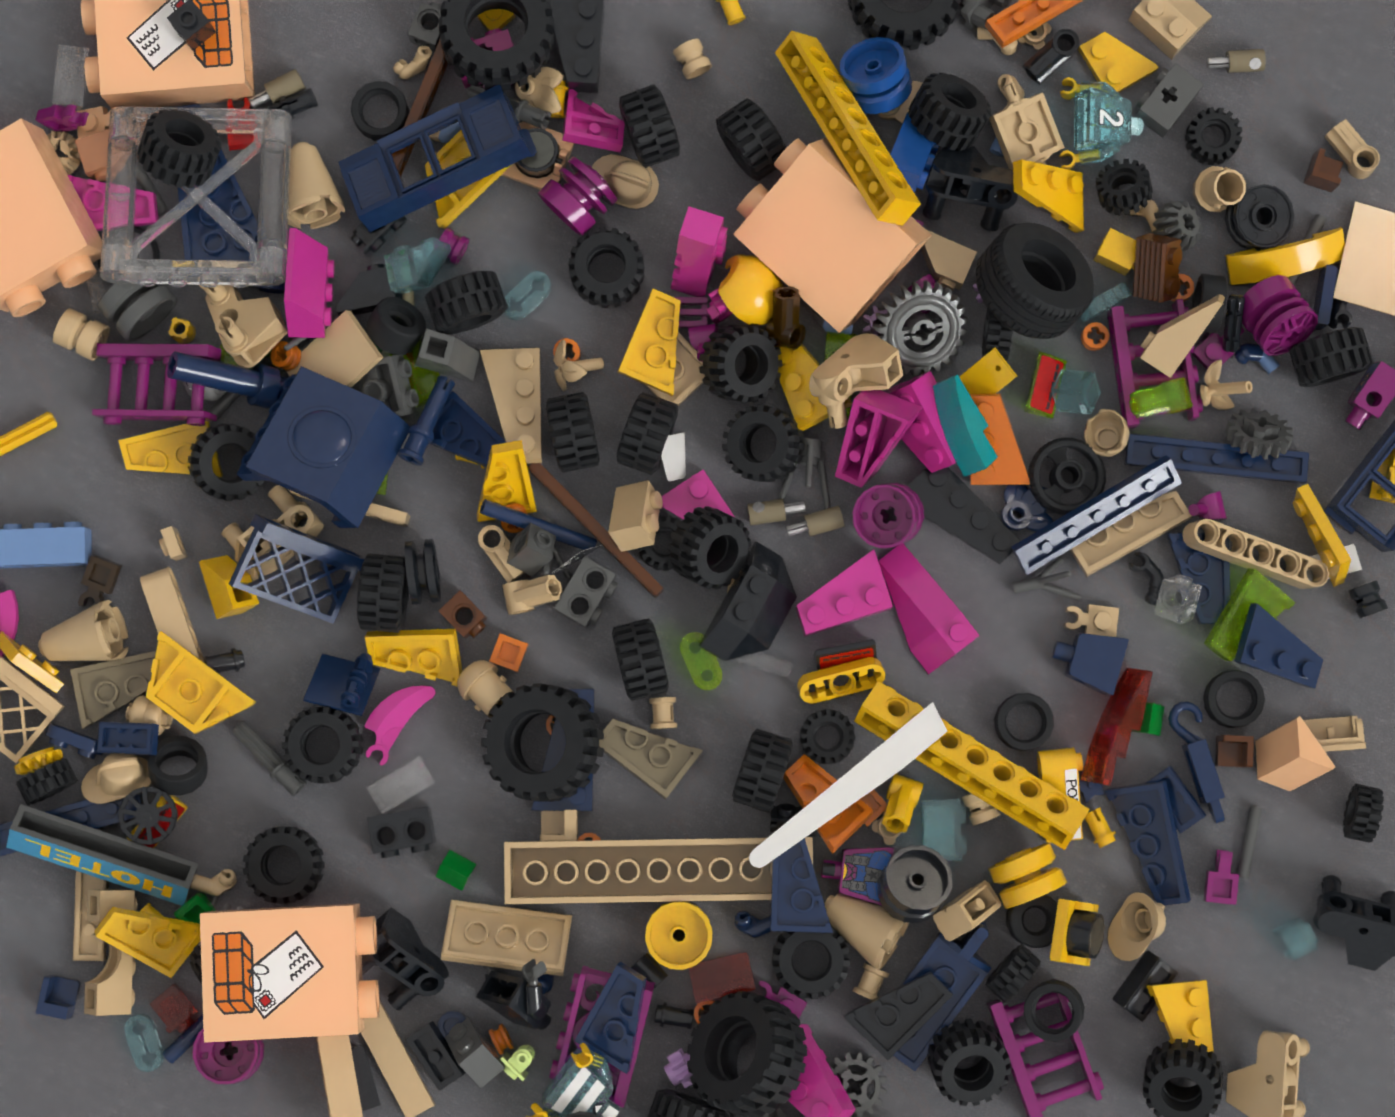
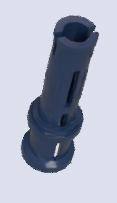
(422, 432)

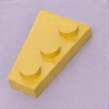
(795, 379)
(164, 450)
(507, 478)
(420, 651)
(1184, 1011)

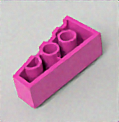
(698, 251)

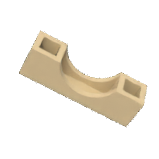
(112, 988)

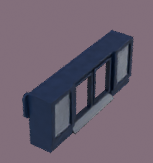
(491, 137)

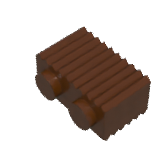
(1157, 267)

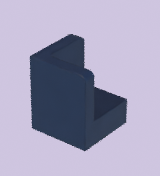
(58, 997)

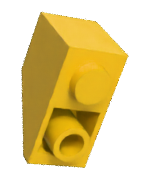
(224, 598)

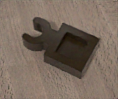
(99, 577)

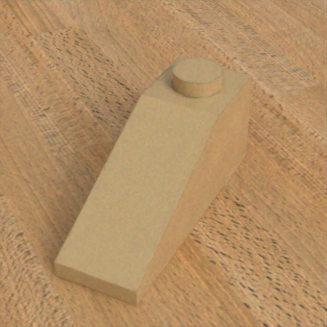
(1175, 338)

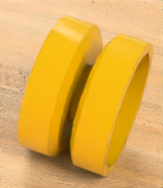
(1025, 870)
(666, 948)

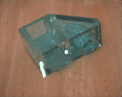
(417, 266)

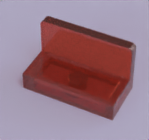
(721, 977)

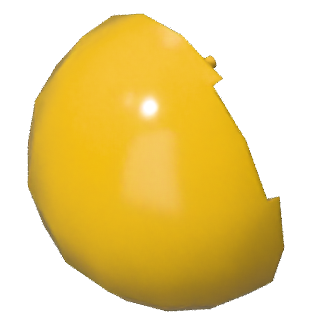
(749, 289)

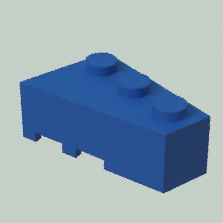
(913, 154)

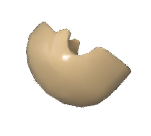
(1107, 433)

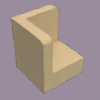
(559, 825)

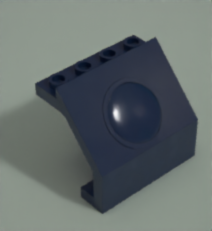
(326, 445)

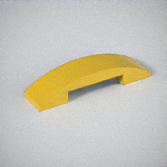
(1287, 259)

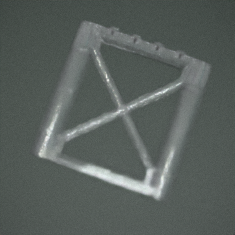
(267, 257)

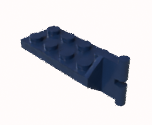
(961, 972)

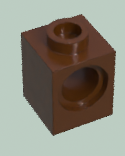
(454, 606)

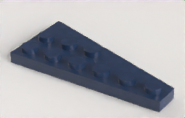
(203, 235)

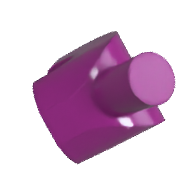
(699, 335)
(1209, 507)

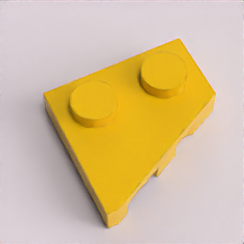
(1115, 62)

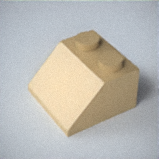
(1169, 22)

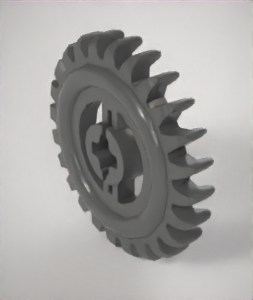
(918, 327)

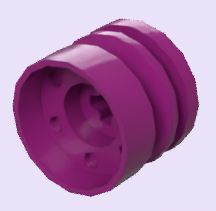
(577, 196)
(1277, 315)
(872, 520)
(219, 1068)

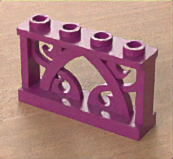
(579, 985)

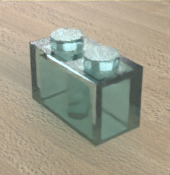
(942, 827)

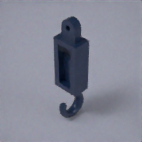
(1199, 761)

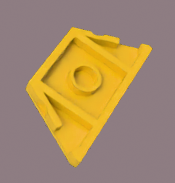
(455, 203)
(191, 688)

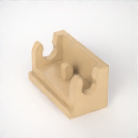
(1338, 733)

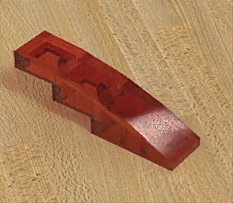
(1121, 716)

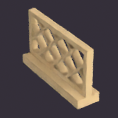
(34, 695)

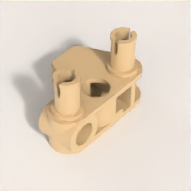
(245, 327)
(859, 365)
(292, 514)
(1263, 1087)

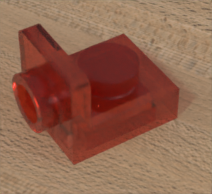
(174, 1009)

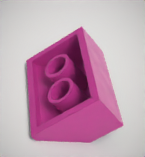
(307, 286)

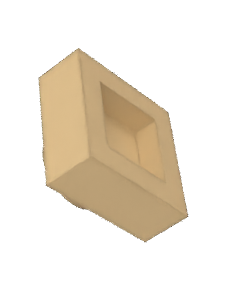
(172, 544)

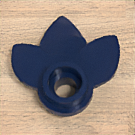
(1022, 500)

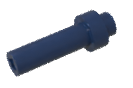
(260, 385)

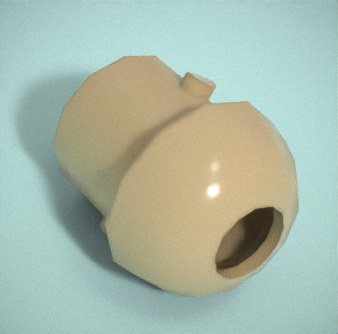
(1218, 188)
(482, 685)

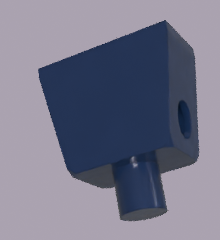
(1093, 660)

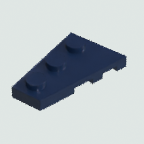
(464, 432)
(1206, 571)
(1276, 650)
(796, 894)
(615, 1018)

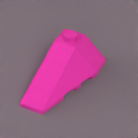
(928, 616)

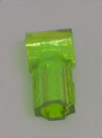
(1167, 397)

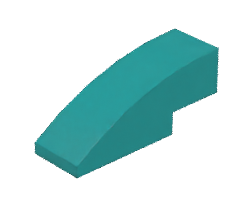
(963, 426)

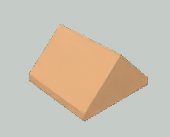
(1290, 756)

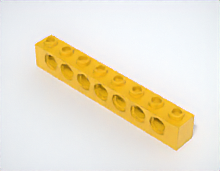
(847, 129)
(981, 776)

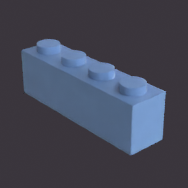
(45, 545)

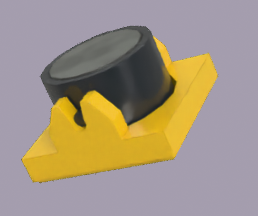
(1077, 932)

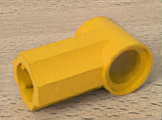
(902, 800)

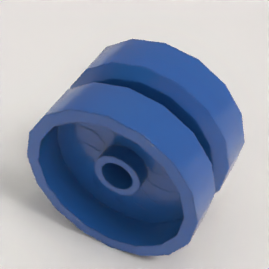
(877, 74)

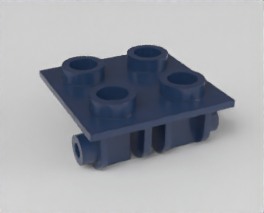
(343, 683)

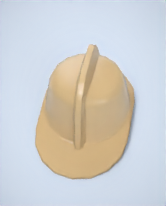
(628, 180)
(115, 778)
(1135, 926)

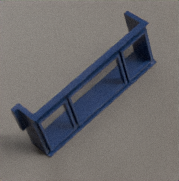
(1339, 507)

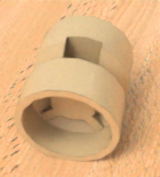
(75, 332)

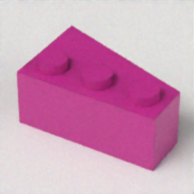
(819, 1089)

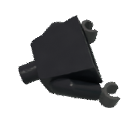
(517, 998)

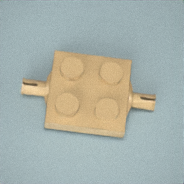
(1026, 128)

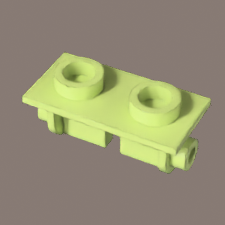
(518, 1062)

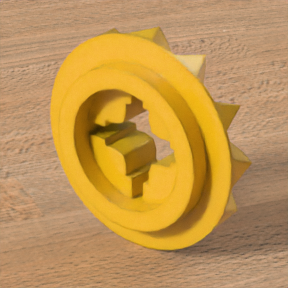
(37, 760)

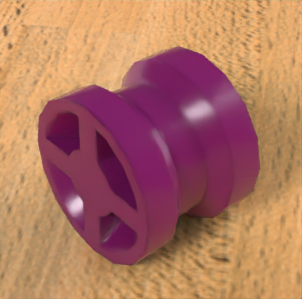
(457, 244)

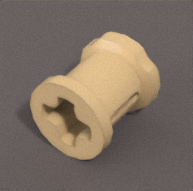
(663, 713)
(870, 982)

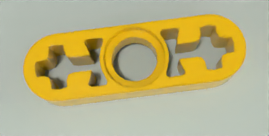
(852, 686)

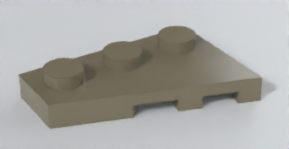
(110, 685)
(647, 756)

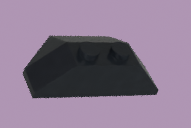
(752, 607)

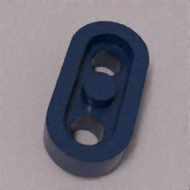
(62, 737)

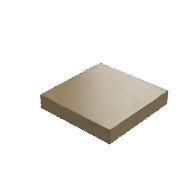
(686, 374)

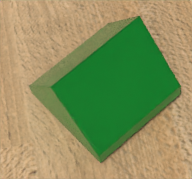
(1152, 719)
(455, 870)
(193, 907)

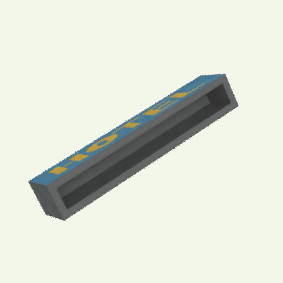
(101, 855)

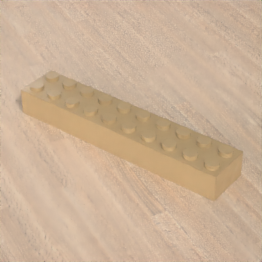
(635, 871)

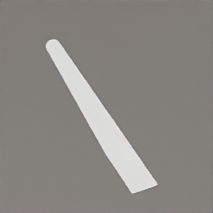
(856, 783)

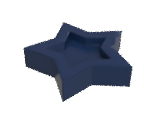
(1090, 789)

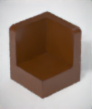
(1323, 172)
(1234, 751)

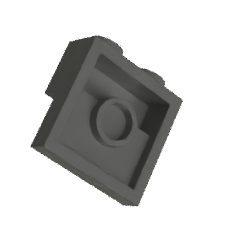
(390, 384)

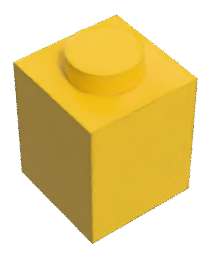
(1116, 252)

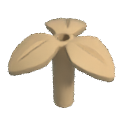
(572, 370)
(1219, 392)

